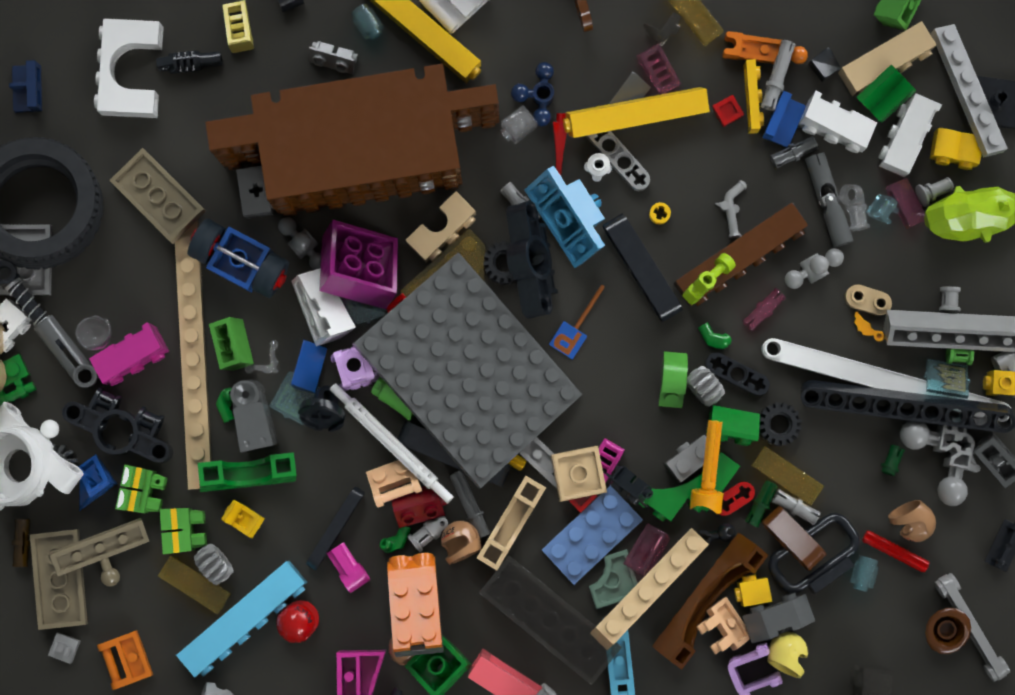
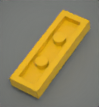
(753, 96)

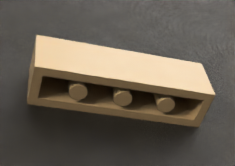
(898, 51)

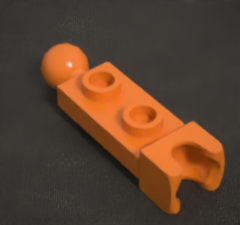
(759, 48)

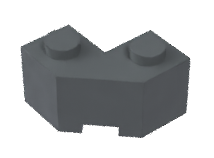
(770, 621)

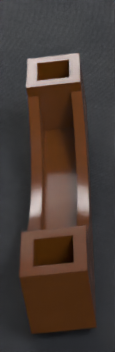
(737, 560)

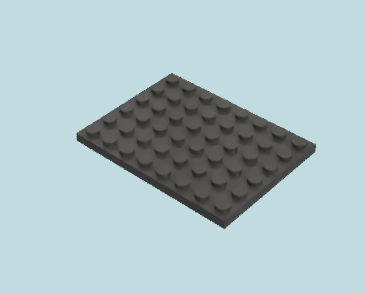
(467, 370)

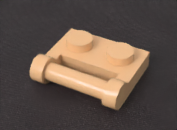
(389, 477)

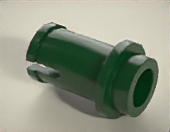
(892, 460)

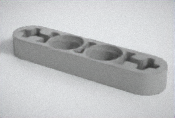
(621, 151)

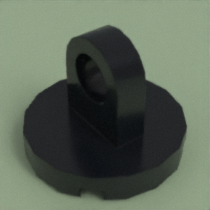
(322, 413)

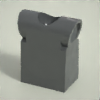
(252, 416)

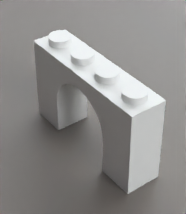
(117, 38)

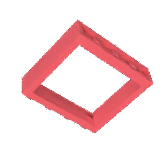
(500, 677)

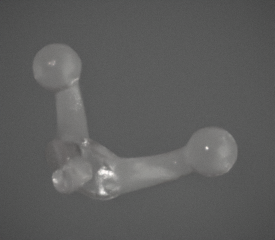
(273, 361)

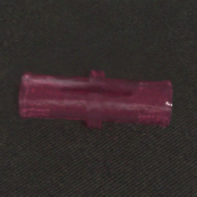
(763, 309)

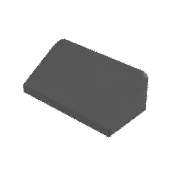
(632, 89)

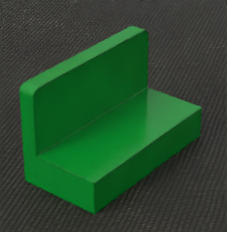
(886, 93)

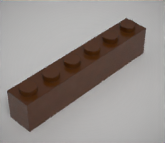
(750, 249)

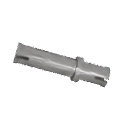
(775, 83)

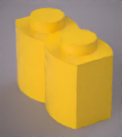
(956, 148)

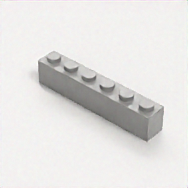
(950, 330)

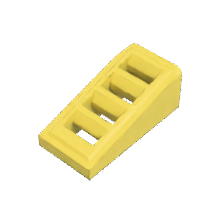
(239, 41)

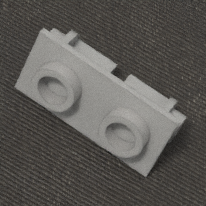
(322, 55)

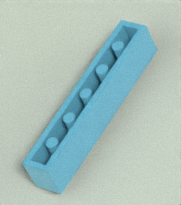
(241, 619)

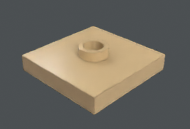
(578, 473)

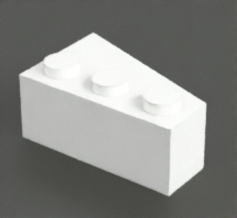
(837, 124)
(908, 134)
(323, 311)

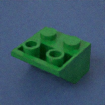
(736, 424)

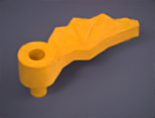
(865, 327)

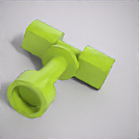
(707, 279)

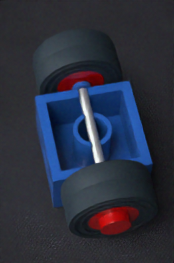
(238, 258)

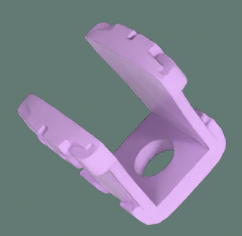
(353, 380)
(772, 679)

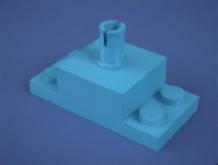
(568, 214)

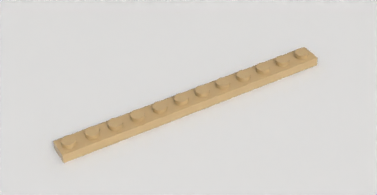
(193, 358)

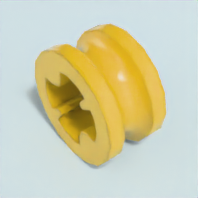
(666, 211)

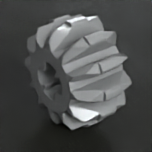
(705, 386)
(213, 564)

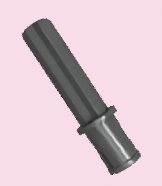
(469, 503)

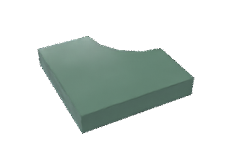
(615, 581)

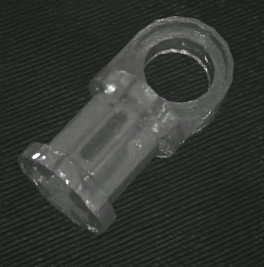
(856, 207)

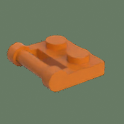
(132, 658)

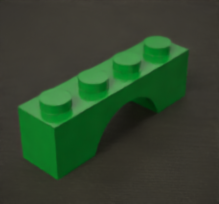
(231, 475)

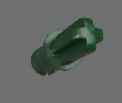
(761, 503)

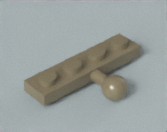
(99, 549)

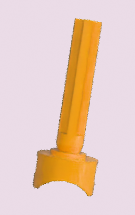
(707, 495)

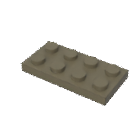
(157, 195)
(58, 598)

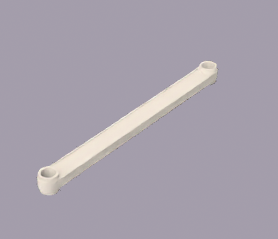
(856, 371)

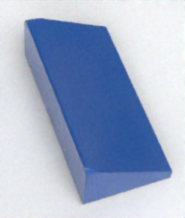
(308, 367)

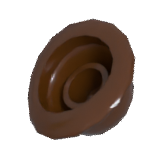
(948, 630)

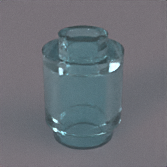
(367, 22)
(864, 573)

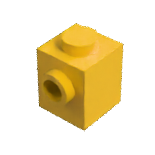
(753, 591)

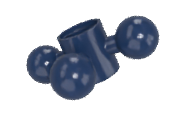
(521, 93)

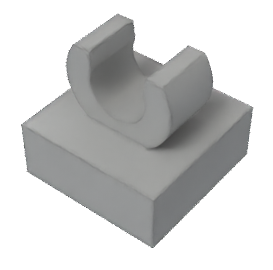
(64, 647)

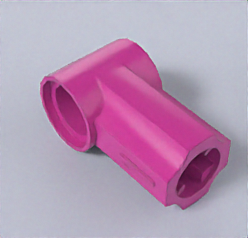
(351, 573)

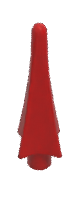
(559, 138)

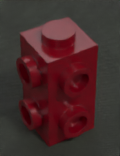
(418, 507)

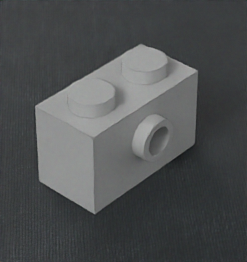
(688, 460)

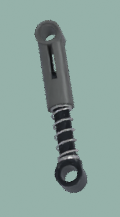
(48, 328)

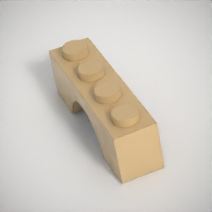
(511, 523)

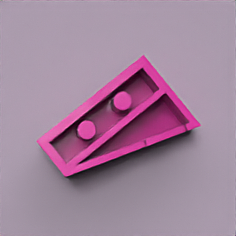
(129, 355)
(358, 671)

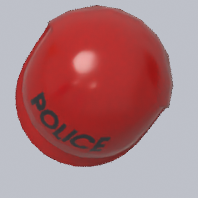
(297, 621)

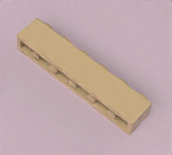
(649, 589)

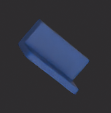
(784, 120)

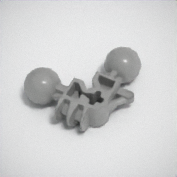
(951, 489)

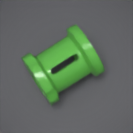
(953, 355)

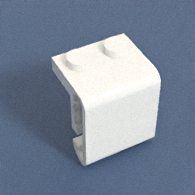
(452, 12)

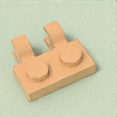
(728, 623)

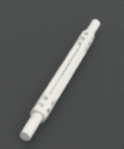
(391, 443)

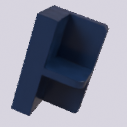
(27, 87)

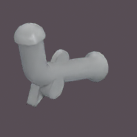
(731, 208)

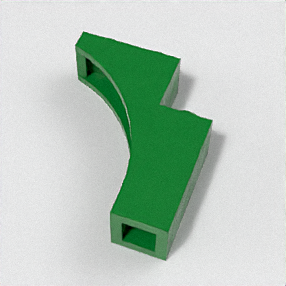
(670, 500)

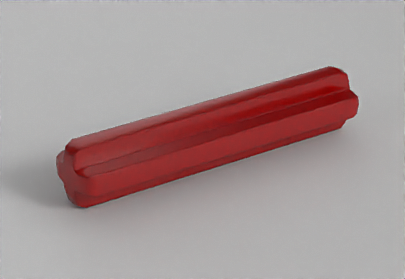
(895, 551)

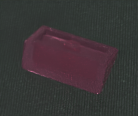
(908, 203)
(647, 550)

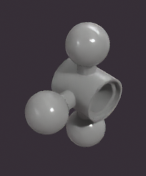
(814, 268)

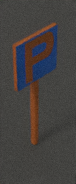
(569, 338)

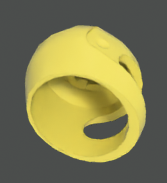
(785, 653)

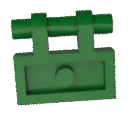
(16, 371)

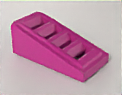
(613, 447)

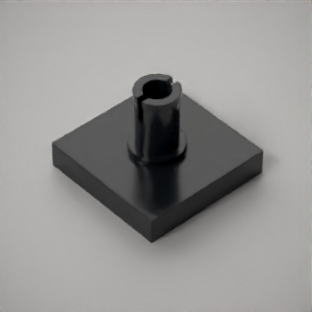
(1001, 99)

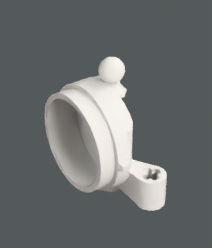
(45, 462)

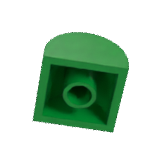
(439, 670)

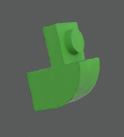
(673, 379)

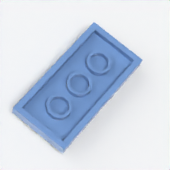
(592, 535)

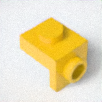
(999, 383)
(242, 518)

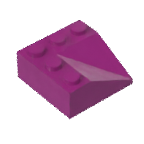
(359, 264)

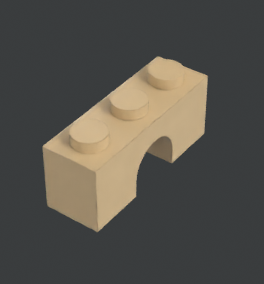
(428, 243)

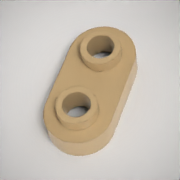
(868, 300)

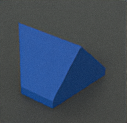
(94, 481)

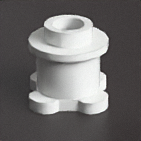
(597, 173)

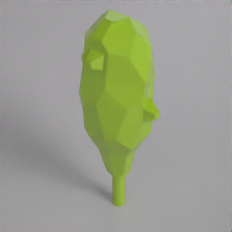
(972, 214)

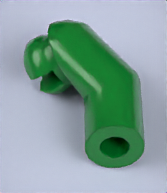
(713, 339)
(223, 405)
(396, 542)

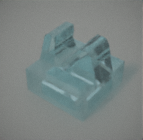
(882, 208)

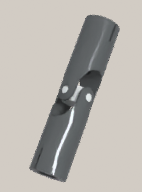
(833, 212)

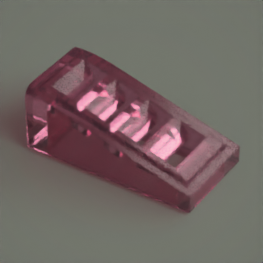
(657, 49)

